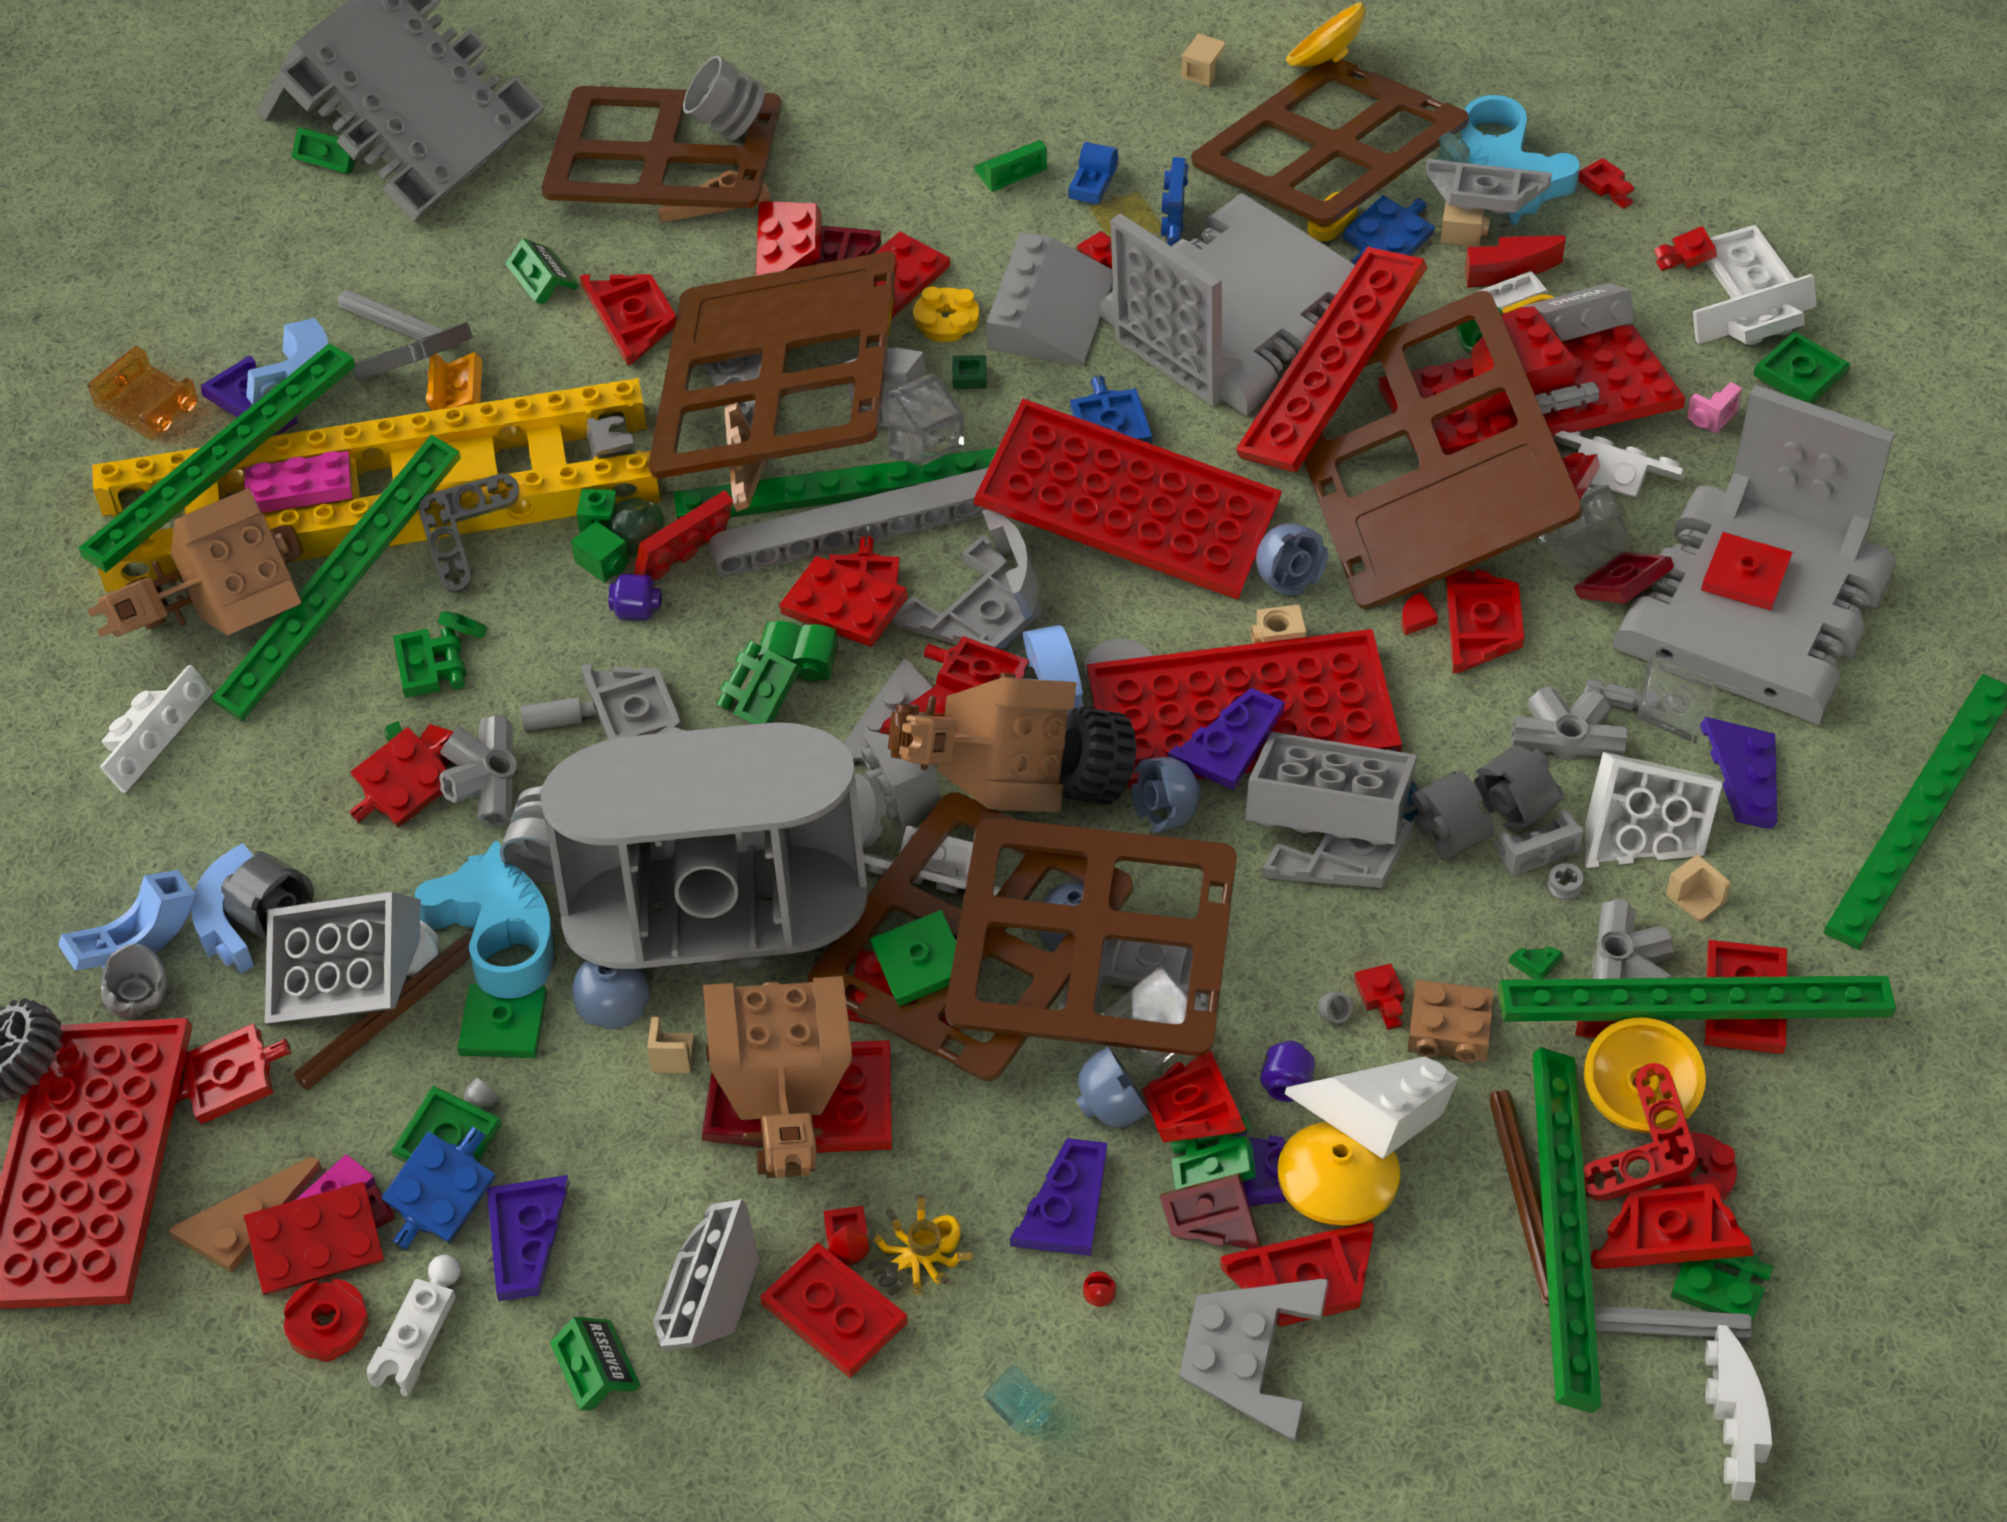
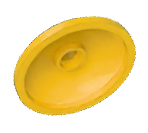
(1329, 39)
(1621, 1053)
(1335, 1187)

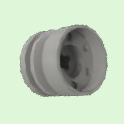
(724, 98)
(527, 839)

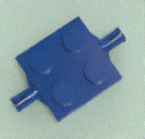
(1173, 202)
(1390, 228)
(1113, 410)
(438, 1187)

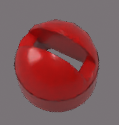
(1097, 1290)

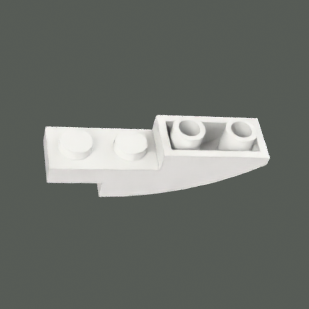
(1742, 1406)

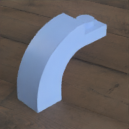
(300, 343)
(1053, 657)
(210, 915)
(151, 921)

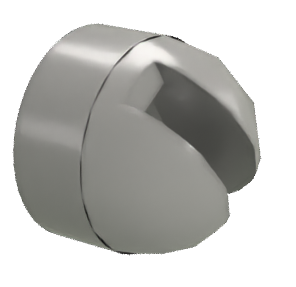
(1339, 1003)
(480, 1095)

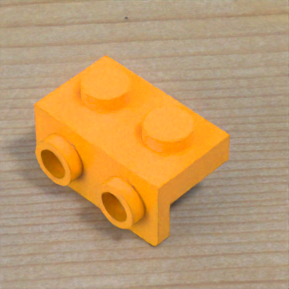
(454, 382)

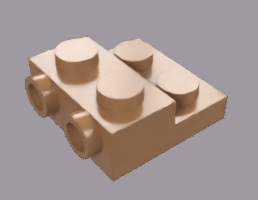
(1450, 1021)

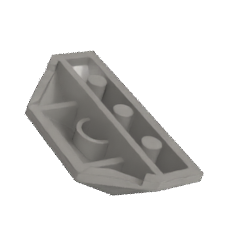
(709, 1279)

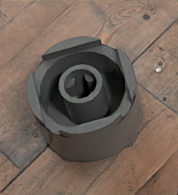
(1518, 787)
(1452, 814)
(262, 885)

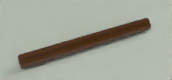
(374, 1022)
(1522, 1183)

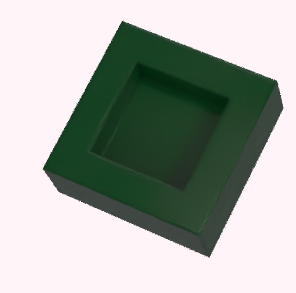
(969, 372)

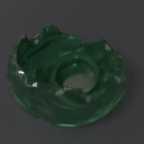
(635, 521)

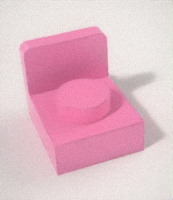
(1717, 411)

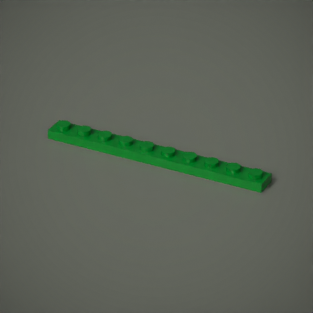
(216, 458)
(838, 484)
(336, 578)
(1918, 813)
(1696, 998)
(1566, 1232)

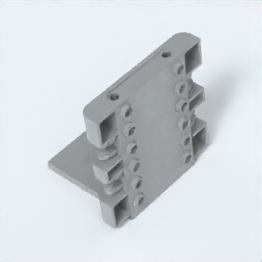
(404, 96)
(1221, 307)
(1800, 485)

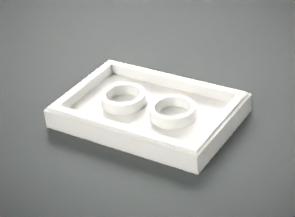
(1746, 262)

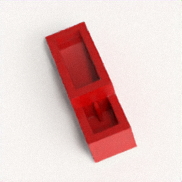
(1512, 258)

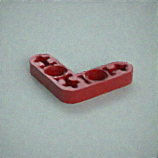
(1655, 1153)

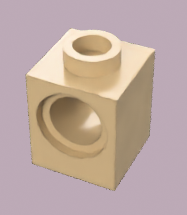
(1278, 624)

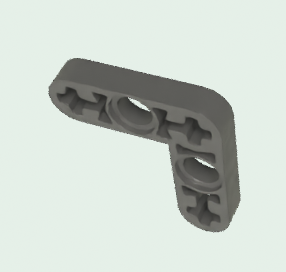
(412, 352)
(455, 513)

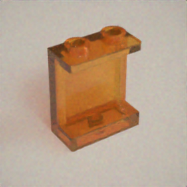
(141, 394)

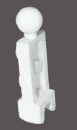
(415, 1326)

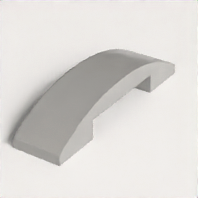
(1023, 578)

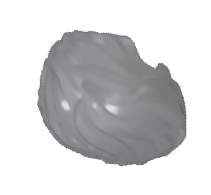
(133, 981)

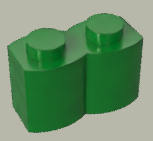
(808, 646)

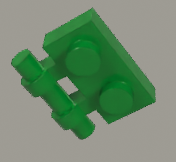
(417, 664)
(766, 688)
(1204, 1164)
(1718, 1291)

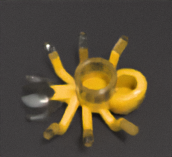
(926, 1243)

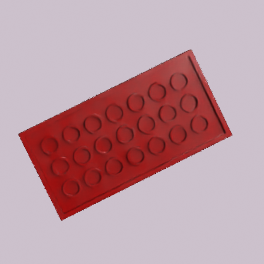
(1615, 359)
(1128, 498)
(1327, 681)
(88, 1164)

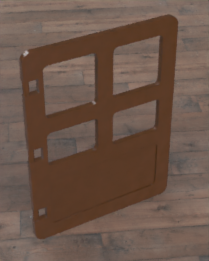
(770, 318)
(1454, 504)

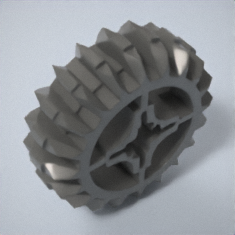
(27, 1045)

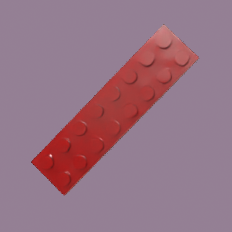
(1331, 359)

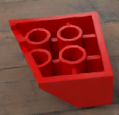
(1540, 351)

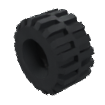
(1097, 755)

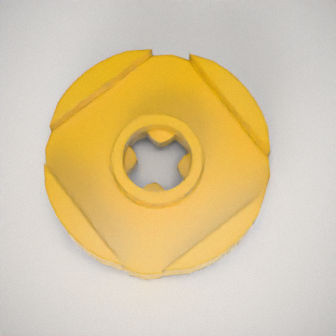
(936, 300)

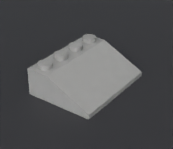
(1048, 301)
(1330, 788)
(339, 956)

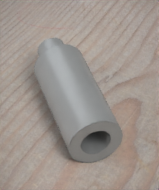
(555, 714)

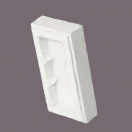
(1516, 290)

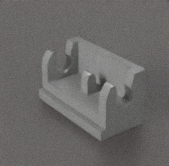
(606, 443)
(1540, 844)

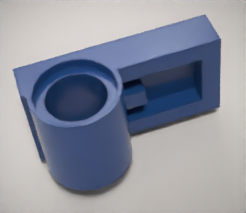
(1094, 173)

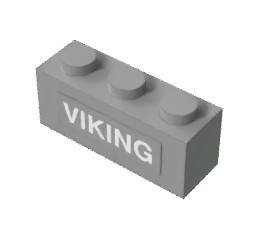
(1587, 310)

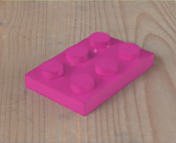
(300, 481)

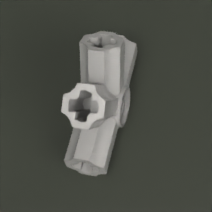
(1567, 730)
(475, 766)
(1625, 952)

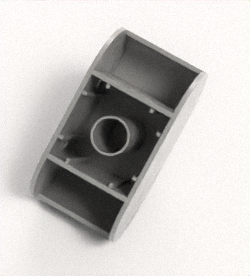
(707, 835)

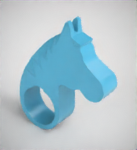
(1508, 149)
(503, 910)

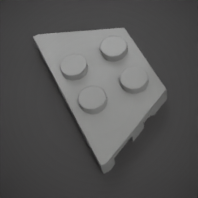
(1486, 186)
(903, 688)
(631, 701)

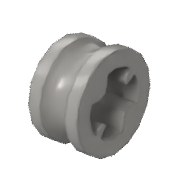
(1558, 874)

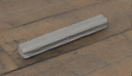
(386, 315)
(1670, 1322)

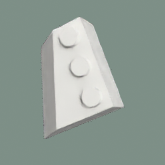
(1648, 811)
(1382, 1103)

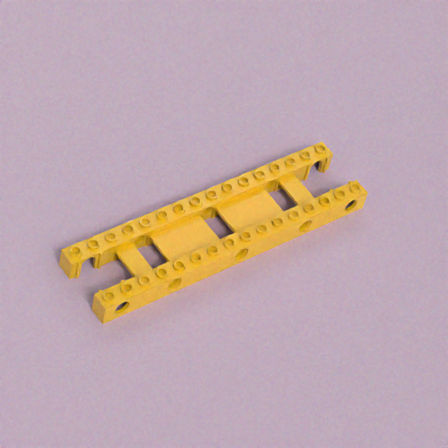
(475, 430)

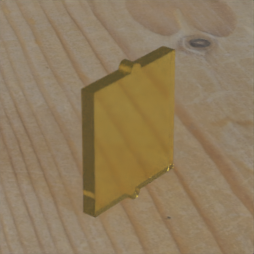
(1131, 206)

